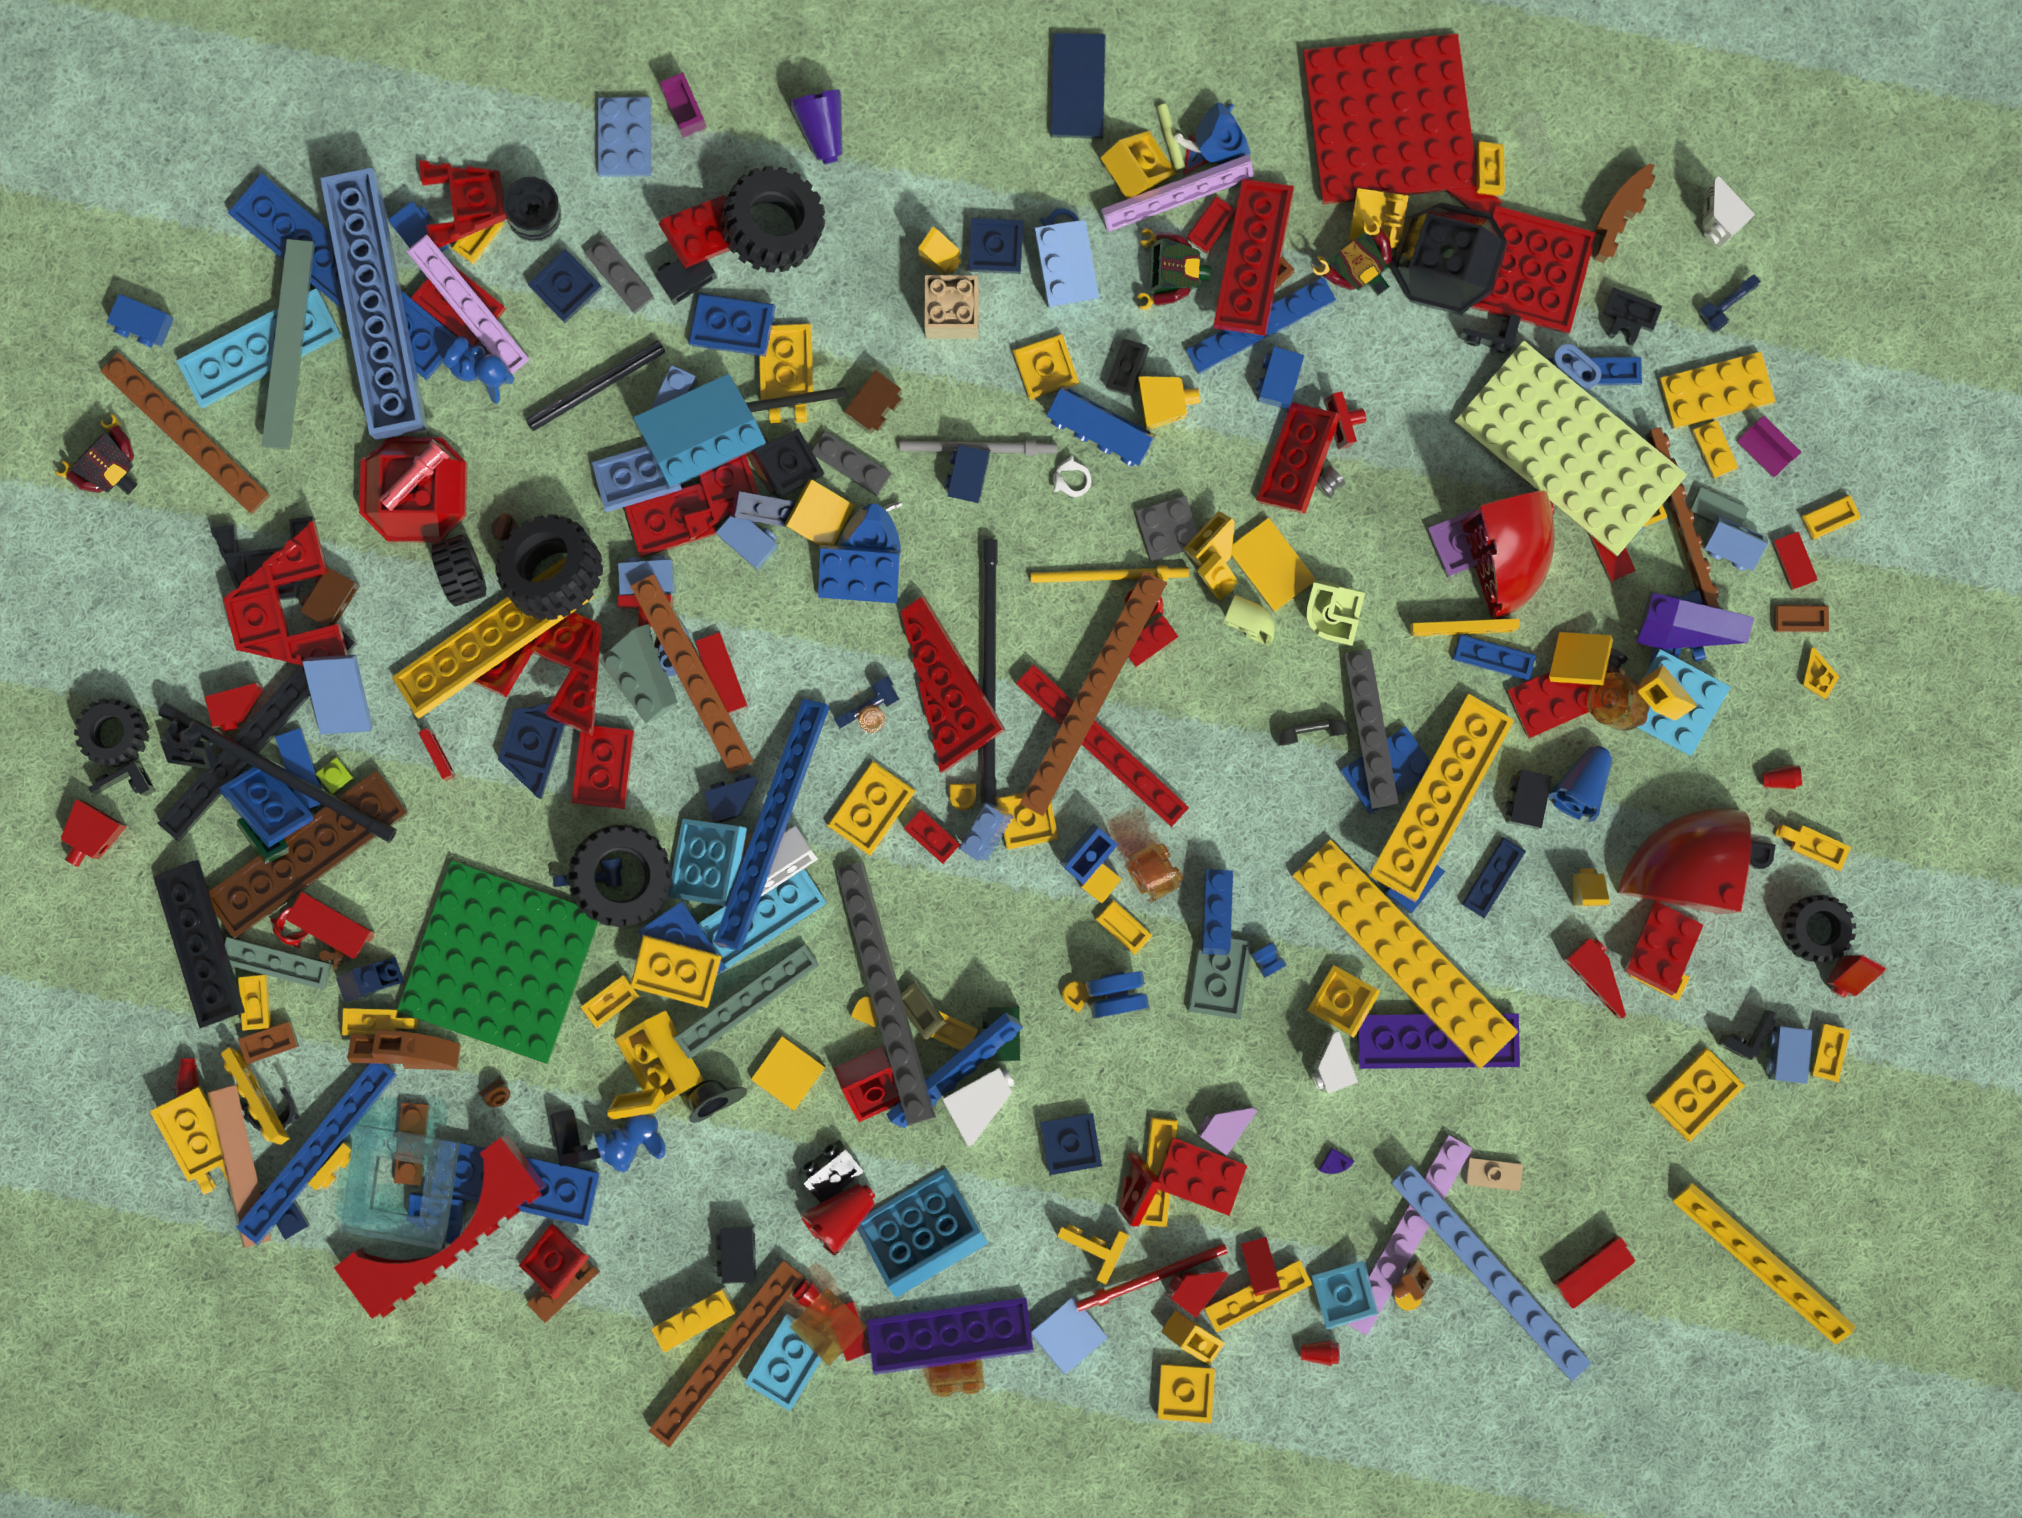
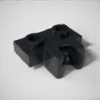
(1630, 314)
(184, 748)

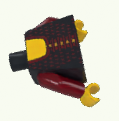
(104, 463)

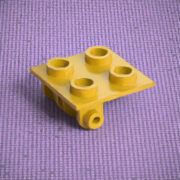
(1387, 207)

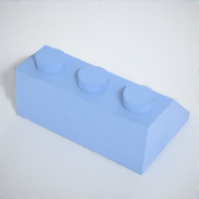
(1066, 263)

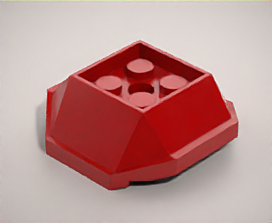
(422, 515)

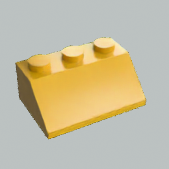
(658, 1058)

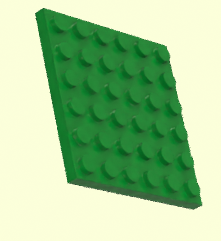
(498, 962)

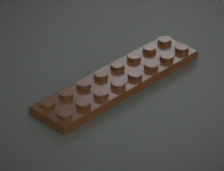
(313, 851)

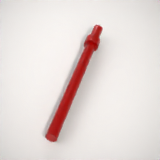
(1102, 1296)

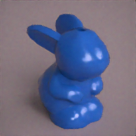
(472, 364)
(622, 1143)

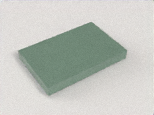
(1220, 980)

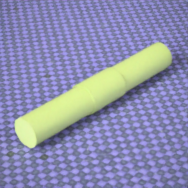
(1169, 132)

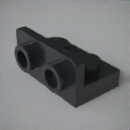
(830, 1171)

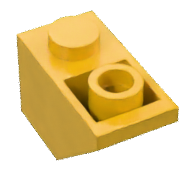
(1665, 694)

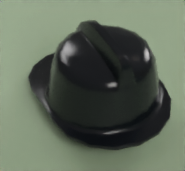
(711, 1097)

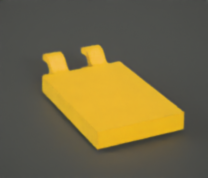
(787, 367)
(191, 1136)

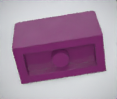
(1768, 446)

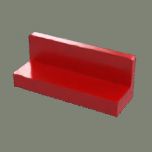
(329, 925)
(1595, 1271)

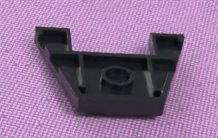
(248, 562)

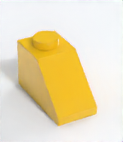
(939, 253)
(1213, 537)
(1590, 888)
(1192, 1337)

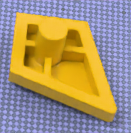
(1819, 675)

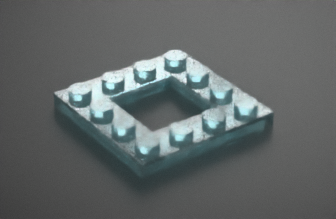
(358, 1210)

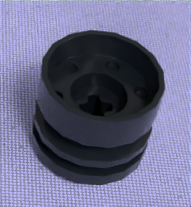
(536, 195)

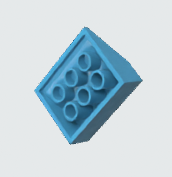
(699, 431)
(921, 1233)

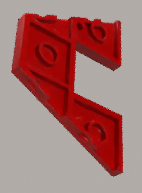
(257, 611)
(572, 644)

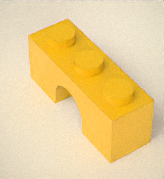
(694, 1319)

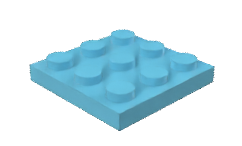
(1703, 689)
(706, 861)

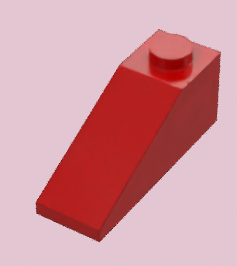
(1596, 972)
(1853, 975)

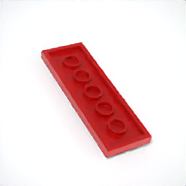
(1254, 257)

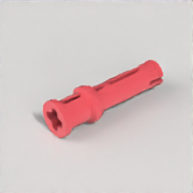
(422, 466)

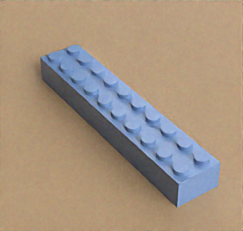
(373, 303)

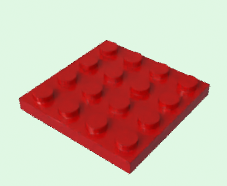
(1540, 270)

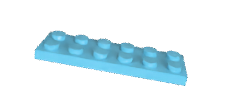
(248, 352)
(774, 914)

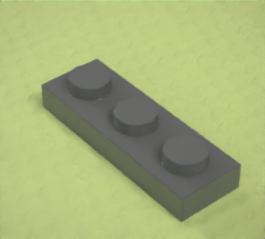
(619, 275)
(851, 463)

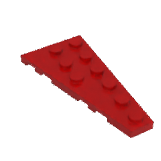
(950, 694)

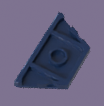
(531, 747)

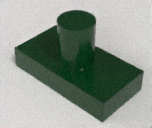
(261, 849)

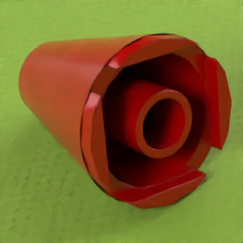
(839, 1217)

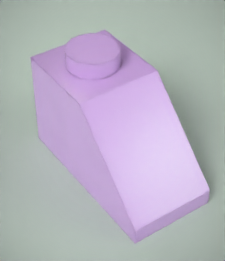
(1225, 1127)

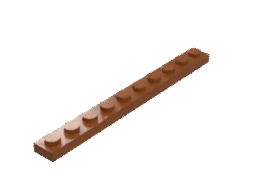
(1093, 693)

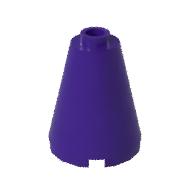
(821, 123)

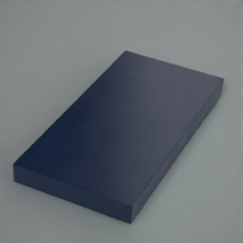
(1078, 85)

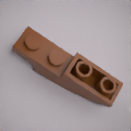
(1625, 203)
(404, 1048)

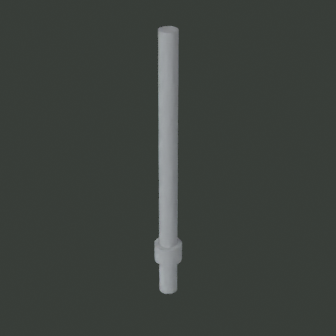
(1030, 448)

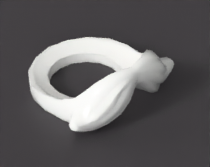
(1060, 485)

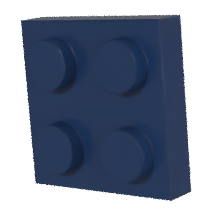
(996, 246)
(565, 286)
(1071, 1144)

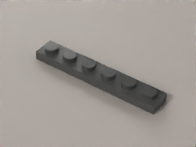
(1371, 729)

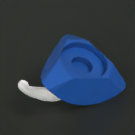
(1218, 137)
(872, 528)

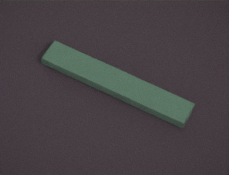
(746, 1001)

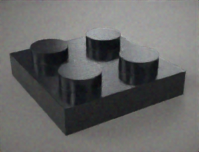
(788, 463)

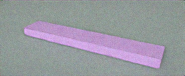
(1177, 193)
(466, 303)

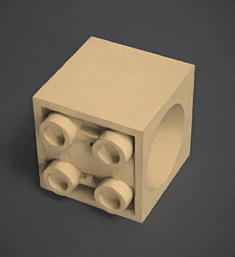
(951, 306)

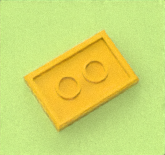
(1271, 565)
(871, 808)
(675, 971)
(1697, 1094)

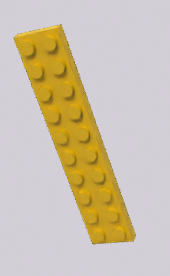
(1405, 954)

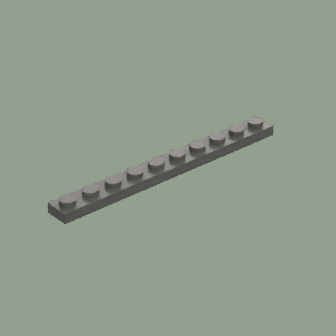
(885, 994)

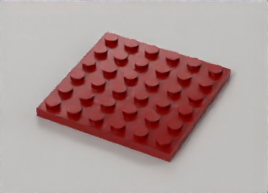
(1390, 117)

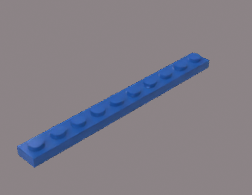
(771, 825)

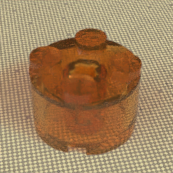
(1618, 702)
(1153, 871)

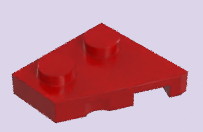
(1137, 1191)

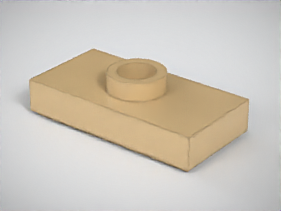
(1494, 1174)

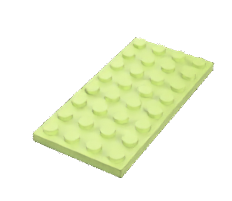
(1570, 448)

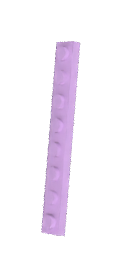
(1412, 1228)

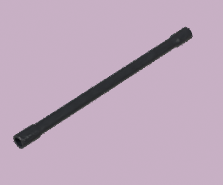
(989, 562)
(372, 824)

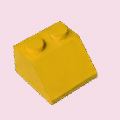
(1138, 164)

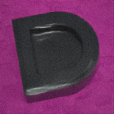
(1761, 855)

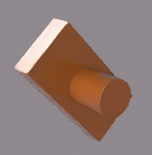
(1414, 1282)

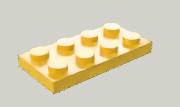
(1717, 390)

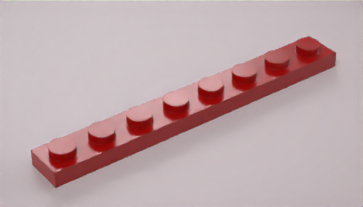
(1106, 749)

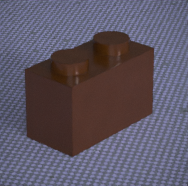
(874, 402)
(329, 598)

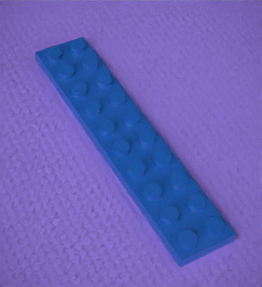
(277, 217)

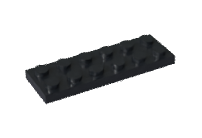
(199, 944)

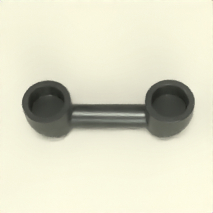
(1335, 727)

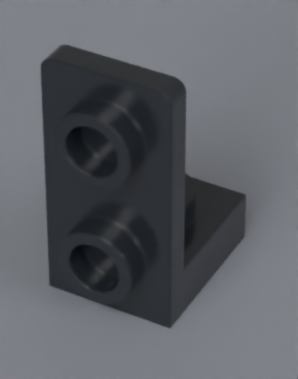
(1499, 345)
(139, 779)
(1737, 1044)
(568, 1141)

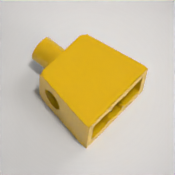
(1165, 400)

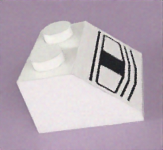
(1723, 213)
(1333, 1065)

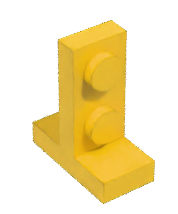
(1097, 1247)

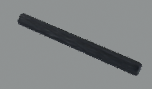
(595, 385)

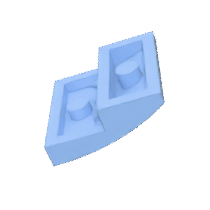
(1068, 1336)

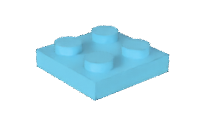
(1345, 1295)

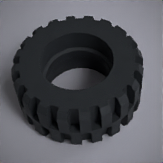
(781, 190)
(533, 544)
(655, 865)

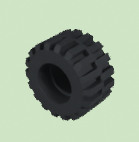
(458, 570)
(91, 725)
(1840, 923)

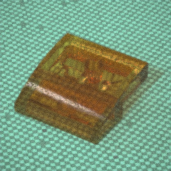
(828, 1327)

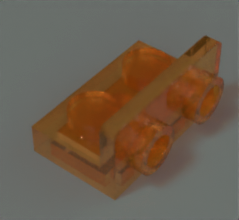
(957, 1377)

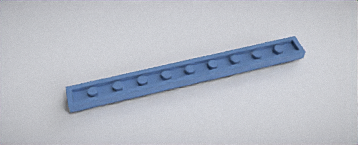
(1490, 1272)

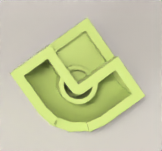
(1334, 611)
(1251, 619)

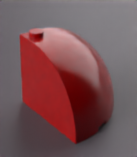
(1522, 546)
(1694, 862)

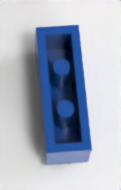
(1217, 912)

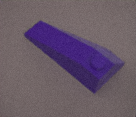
(1683, 623)

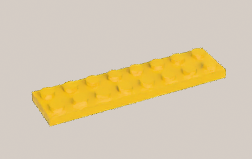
(471, 652)
(1441, 797)

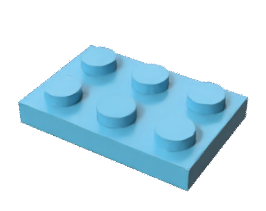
(784, 1366)

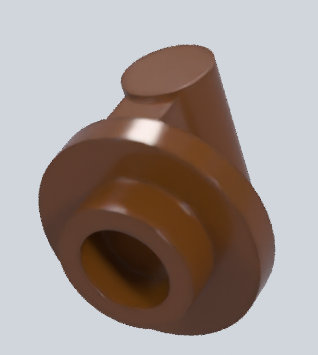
(503, 526)
(337, 956)
(496, 1093)

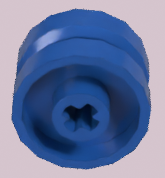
(1117, 994)

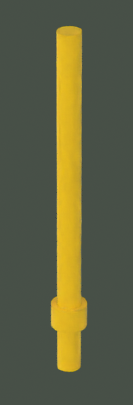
(1161, 572)

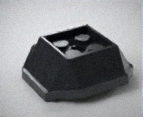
(1454, 281)

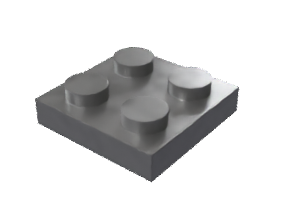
(1166, 527)

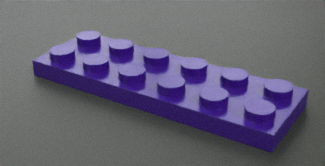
(1419, 1043)
(950, 1336)

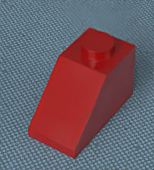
(232, 706)

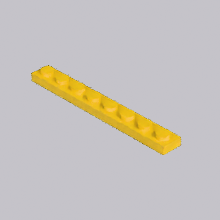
(1764, 1264)

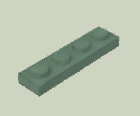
(277, 963)

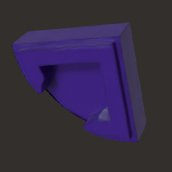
(1335, 1162)

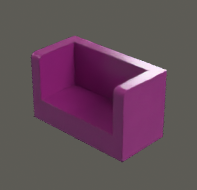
(683, 105)

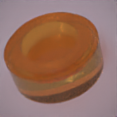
(871, 719)

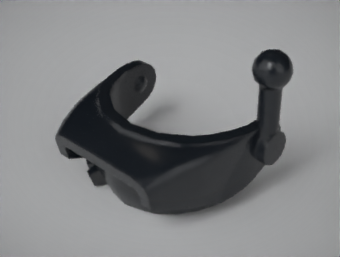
(286, 1117)

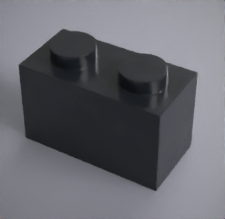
(682, 282)
(1528, 799)
(737, 1254)

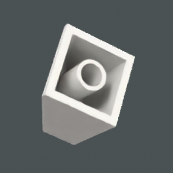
(978, 1103)

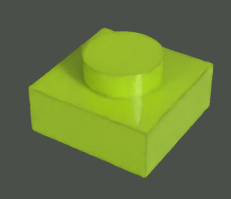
(335, 776)

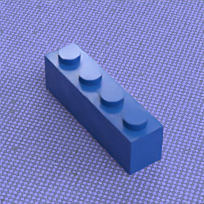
(1101, 426)

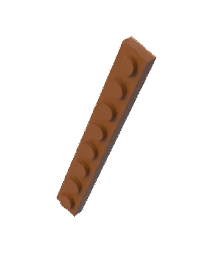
(185, 433)
(1683, 519)
(692, 673)
(726, 1353)

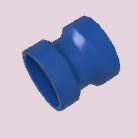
(1268, 959)

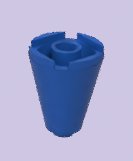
(1584, 785)

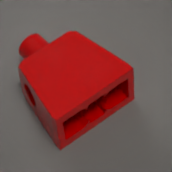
(89, 832)

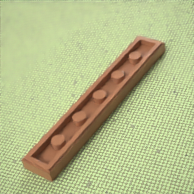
(235, 1153)

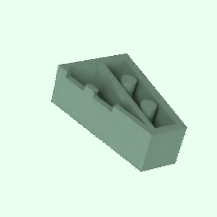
(639, 674)

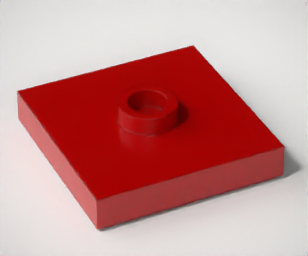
(553, 1261)

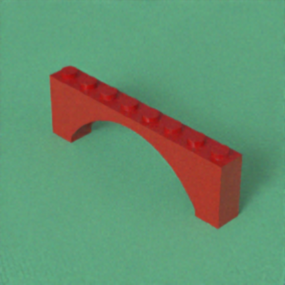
(506, 1185)

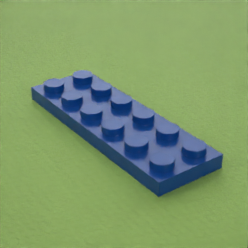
(567, 1192)

